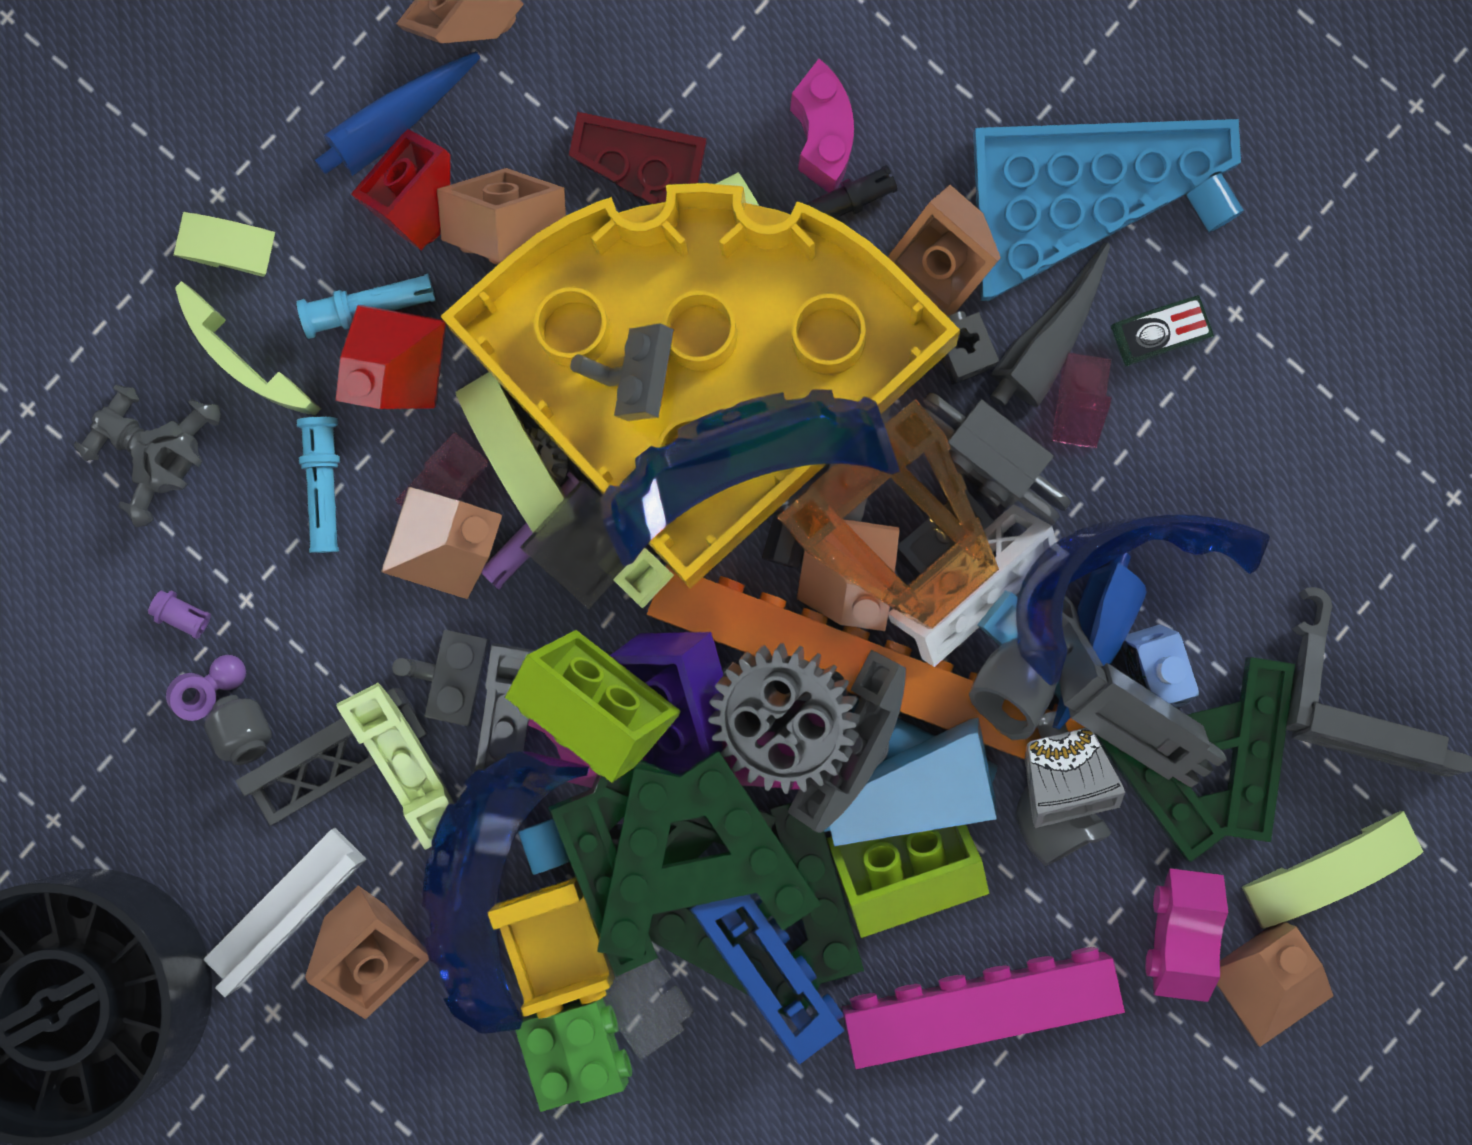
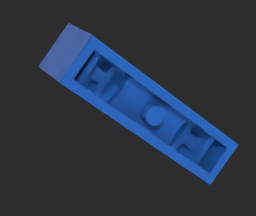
(812, 1031)

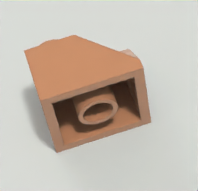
(497, 212)

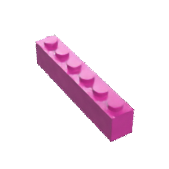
(982, 1008)

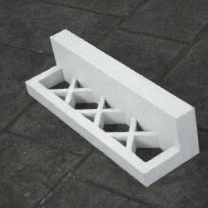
(1014, 559)
(283, 910)

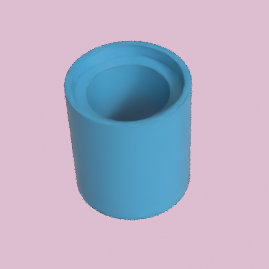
(1215, 202)
(543, 846)

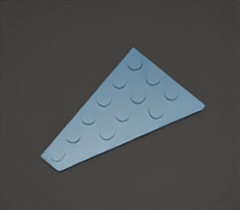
(1074, 185)

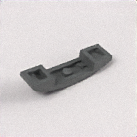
(881, 693)
(503, 725)

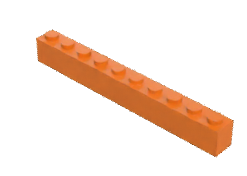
(750, 622)

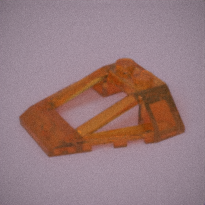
(844, 486)

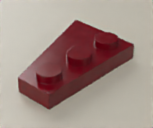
(637, 155)

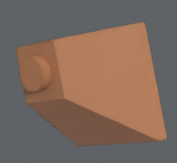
(459, 19)
(947, 250)
(441, 542)
(839, 597)
(363, 953)
(1273, 981)

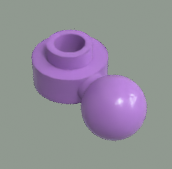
(225, 673)

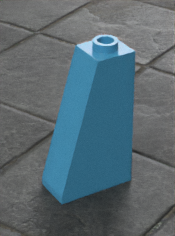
(923, 789)

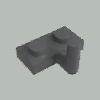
(642, 372)
(453, 677)

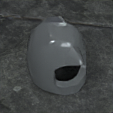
(1011, 678)
(1058, 839)

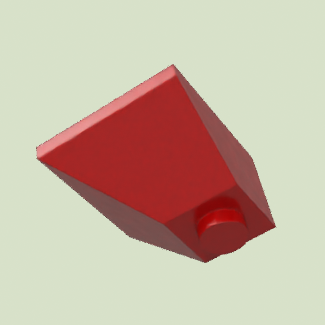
(405, 187)
(391, 360)

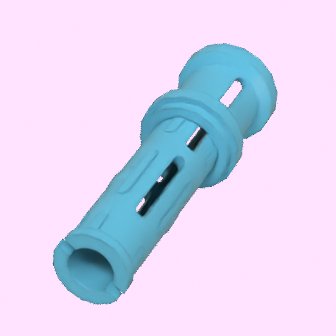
(341, 307)
(319, 461)

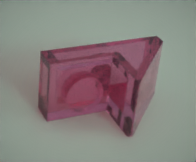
(1082, 400)

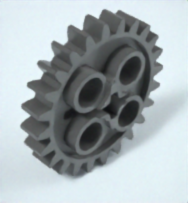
(815, 747)

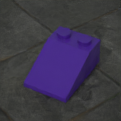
(684, 672)

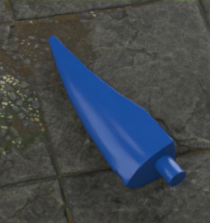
(381, 123)
(1107, 614)

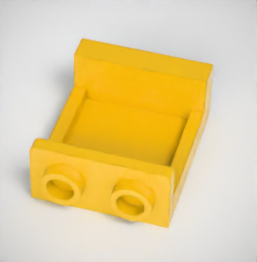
(553, 948)

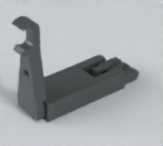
(1130, 713)
(1354, 731)

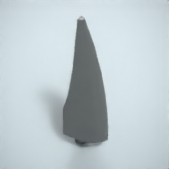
(1041, 351)

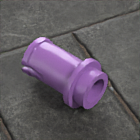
(178, 614)

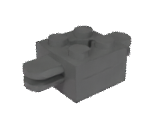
(998, 458)

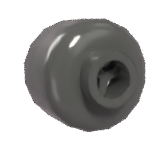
(237, 730)

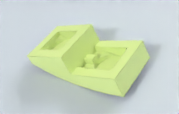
(224, 243)
(643, 578)

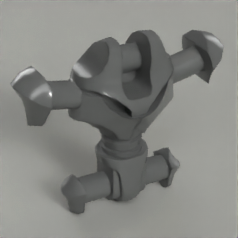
(158, 455)

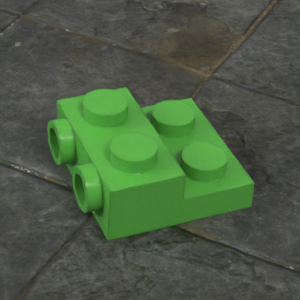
(574, 1055)

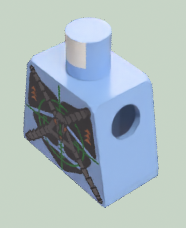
(1160, 664)

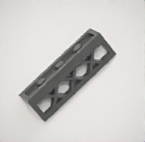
(307, 751)

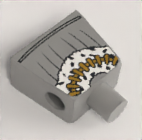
(1069, 775)

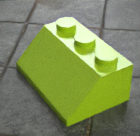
(591, 704)
(908, 876)

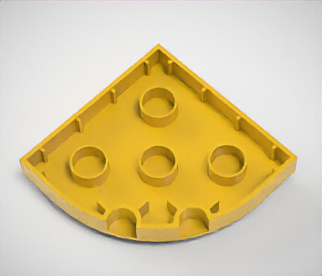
(754, 312)

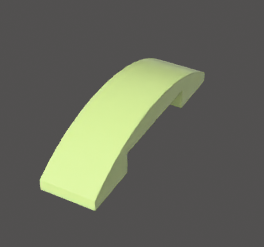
(204, 322)
(510, 449)
(399, 757)
(1334, 872)

